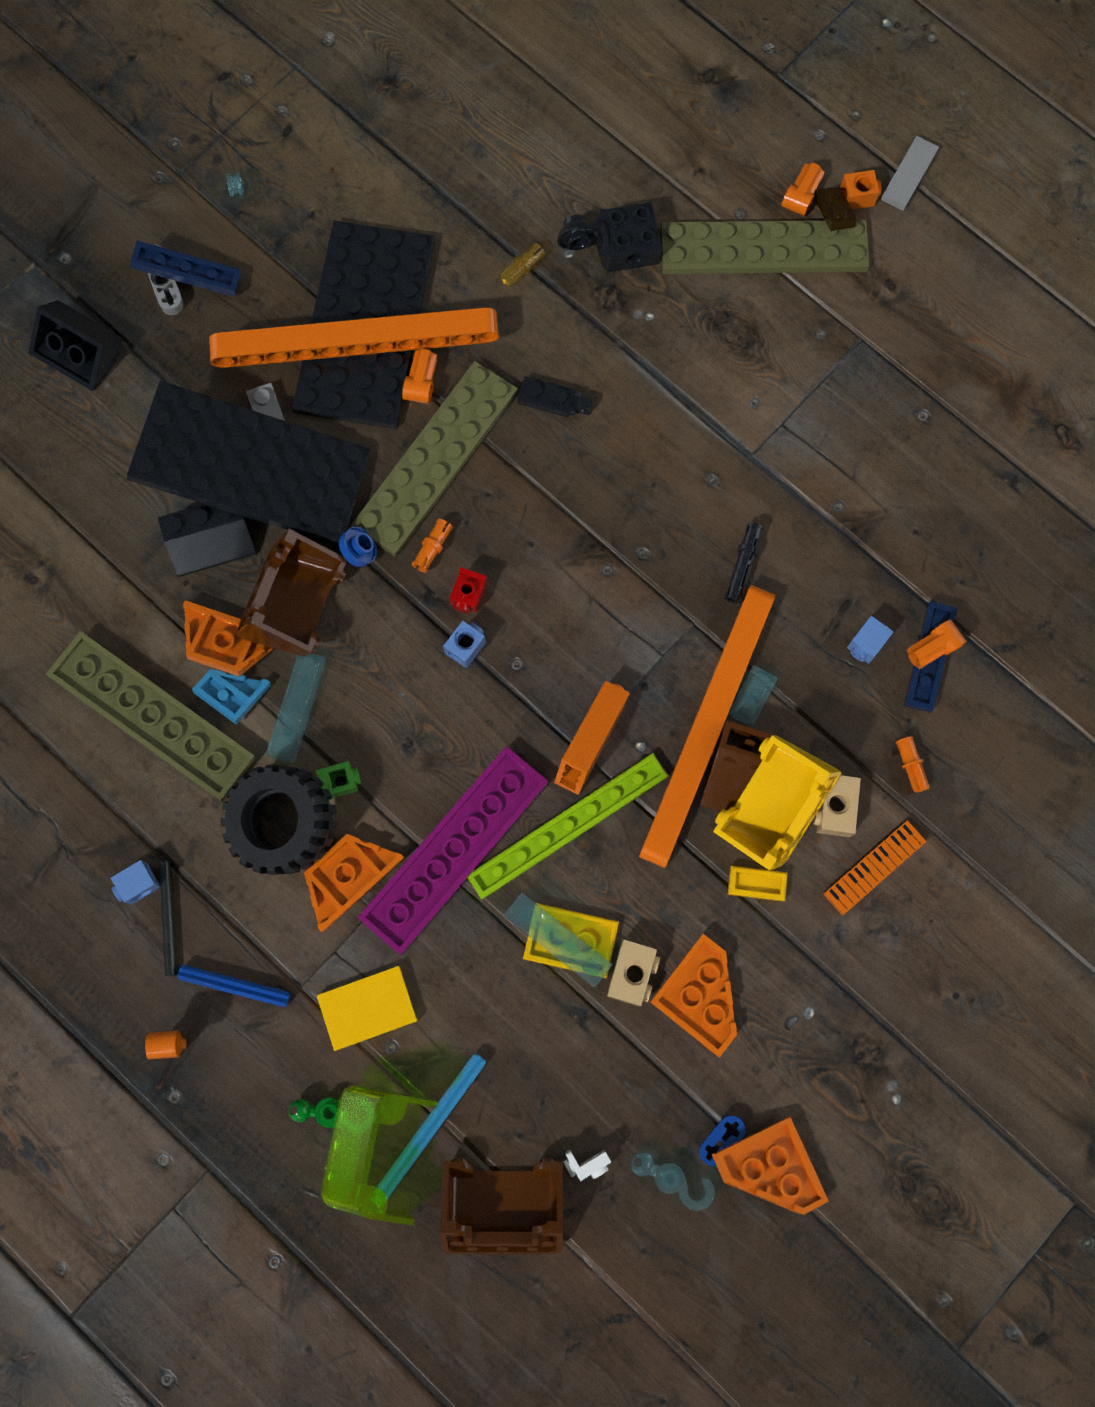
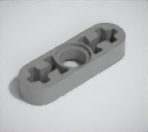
(160, 290)

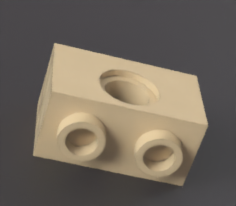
(843, 822)
(633, 955)

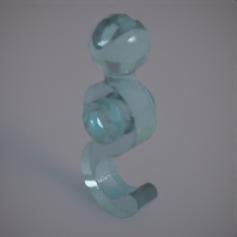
(671, 1179)

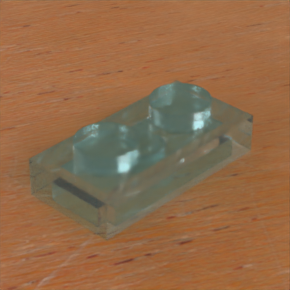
(752, 696)

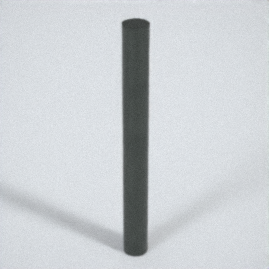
(167, 918)

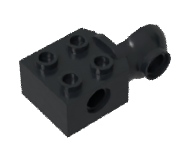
(623, 236)

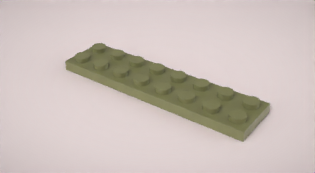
(762, 247)
(435, 458)
(151, 716)

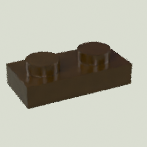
(835, 209)

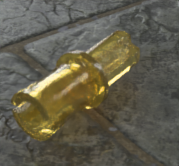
(521, 265)

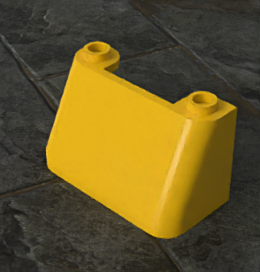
(777, 803)

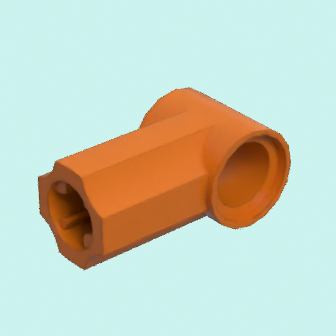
(801, 194)
(419, 383)
(941, 641)
(164, 1044)

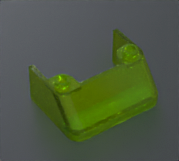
(352, 1151)

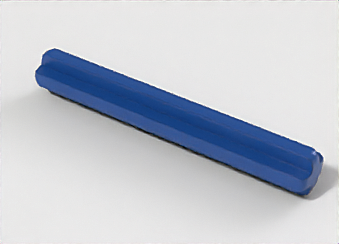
(233, 985)

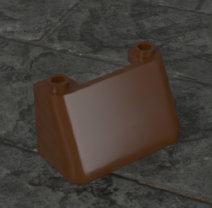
(291, 595)
(502, 1209)

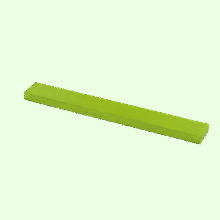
(567, 826)

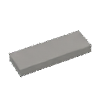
(909, 173)

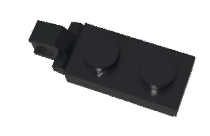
(552, 398)

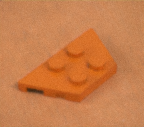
(214, 643)
(346, 876)

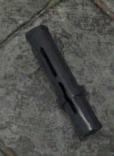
(746, 553)

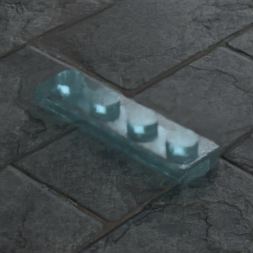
(296, 708)
(557, 940)

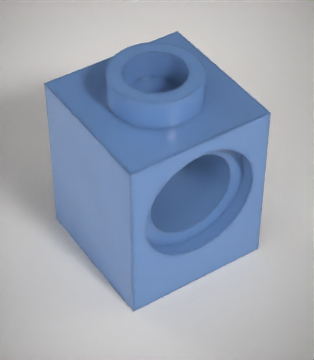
(869, 640)
(463, 655)
(134, 883)

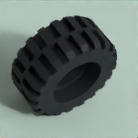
(244, 820)

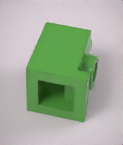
(330, 775)

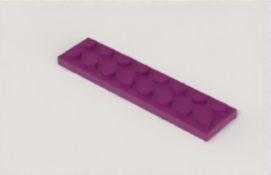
(453, 850)

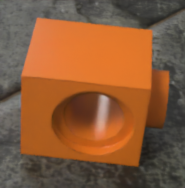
(861, 180)

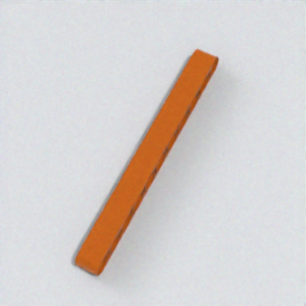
(353, 337)
(707, 727)

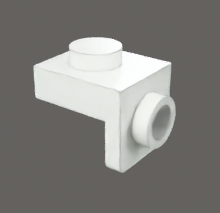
(593, 1166)

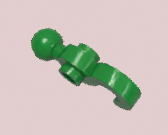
(324, 1112)

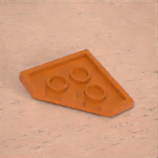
(701, 996)
(773, 1168)

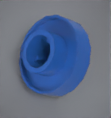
(357, 547)

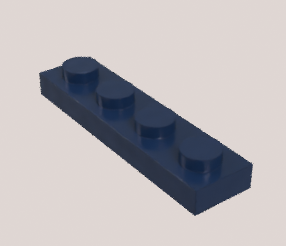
(185, 268)
(925, 681)

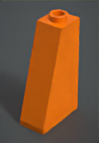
(591, 737)

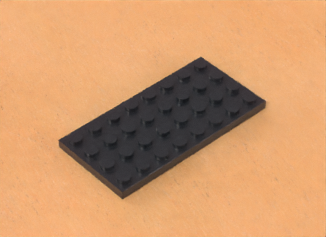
(364, 277)
(248, 463)

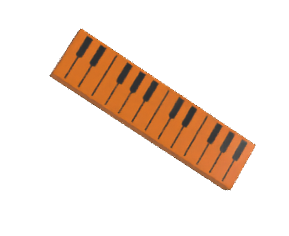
(874, 867)

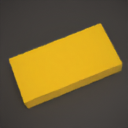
(757, 883)

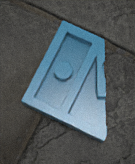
(230, 693)

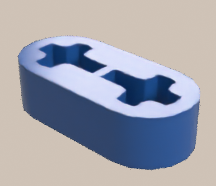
(716, 1134)

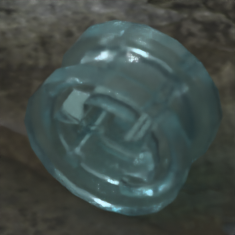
(235, 184)

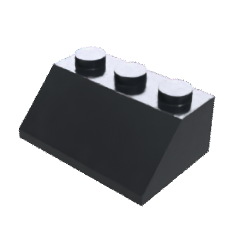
(73, 344)
(205, 538)

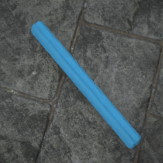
(431, 1124)

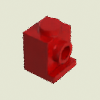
(471, 601)

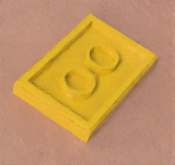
(593, 930)
(367, 1008)

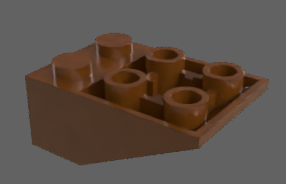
(732, 765)

